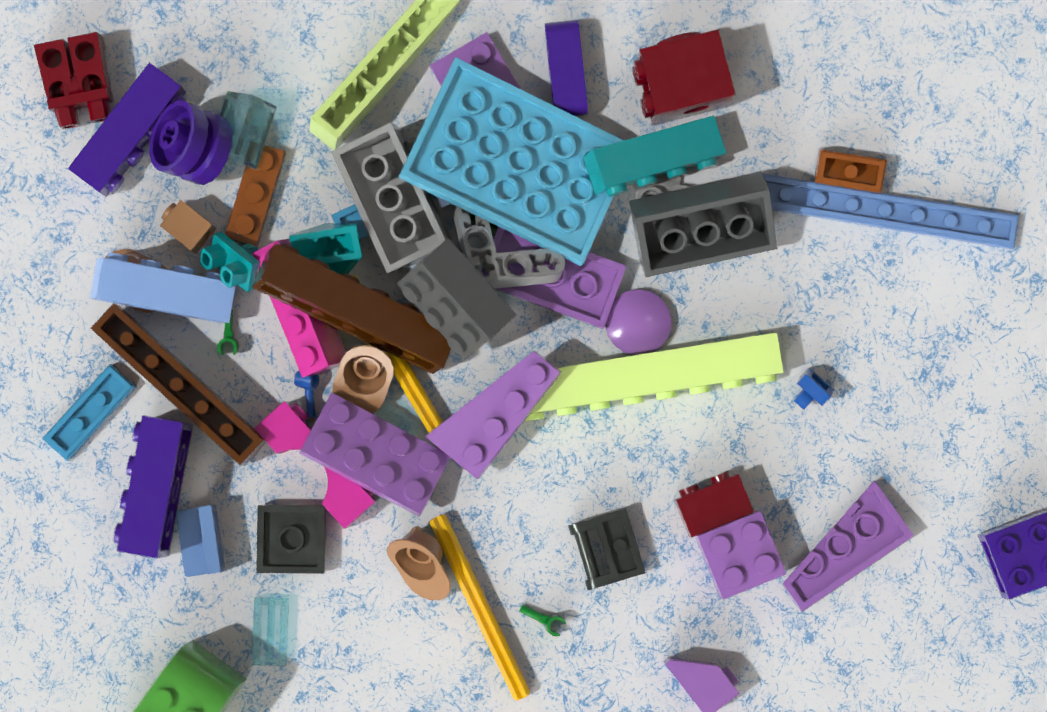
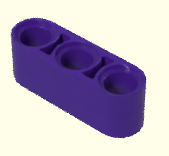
(566, 67)

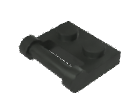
(618, 546)

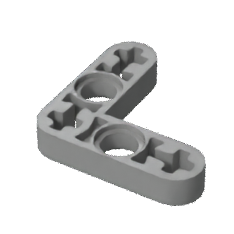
(497, 263)

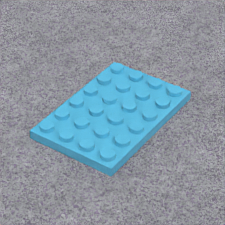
(510, 161)

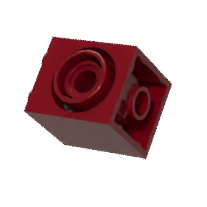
(683, 77)

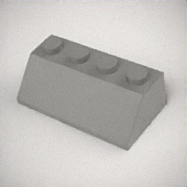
(395, 213)

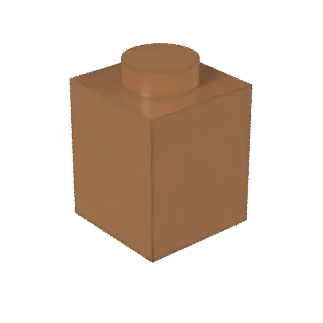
(187, 226)

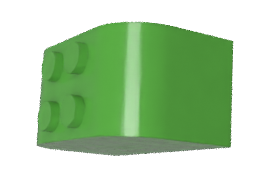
(192, 683)

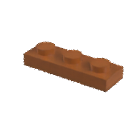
(255, 198)

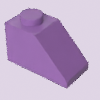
(704, 682)

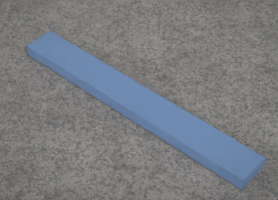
(892, 212)

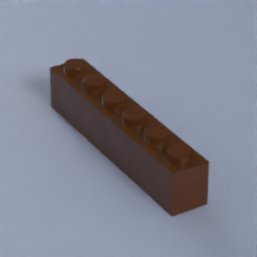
(351, 307)
(179, 384)

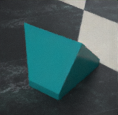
(332, 243)

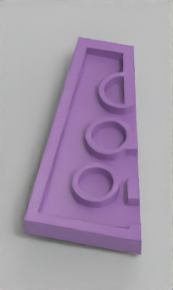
(490, 419)
(855, 542)

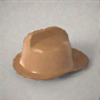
(364, 377)
(419, 563)

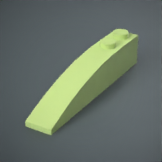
(379, 71)

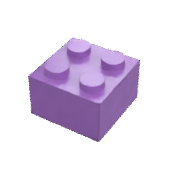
(740, 555)

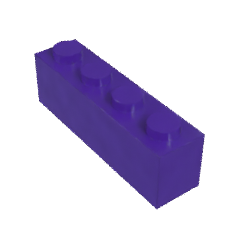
(126, 131)

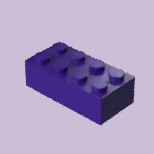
(153, 487)

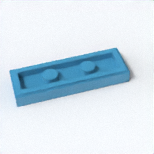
(89, 412)

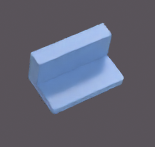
(200, 541)

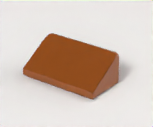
(850, 170)

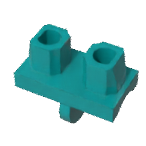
(235, 262)

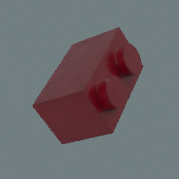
(713, 504)

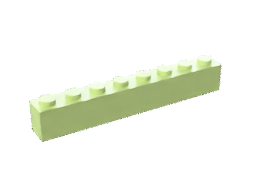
(662, 374)

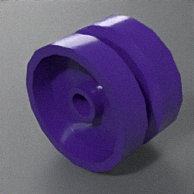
(190, 143)

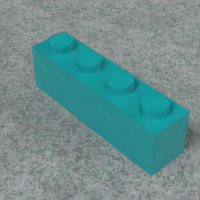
(654, 155)

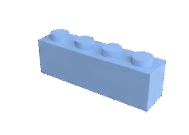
(161, 289)

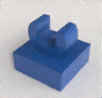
(812, 389)

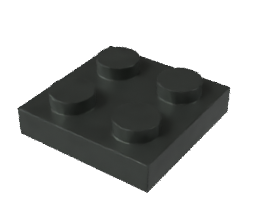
(291, 539)

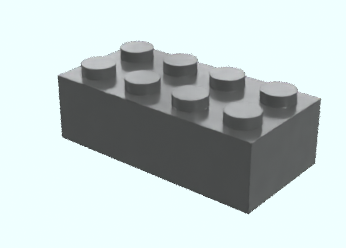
(703, 224)

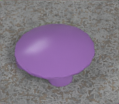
(638, 322)

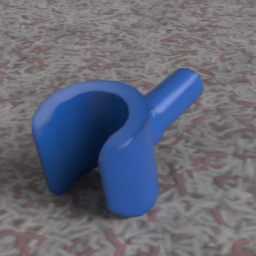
(309, 384)

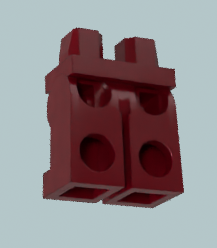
(75, 81)

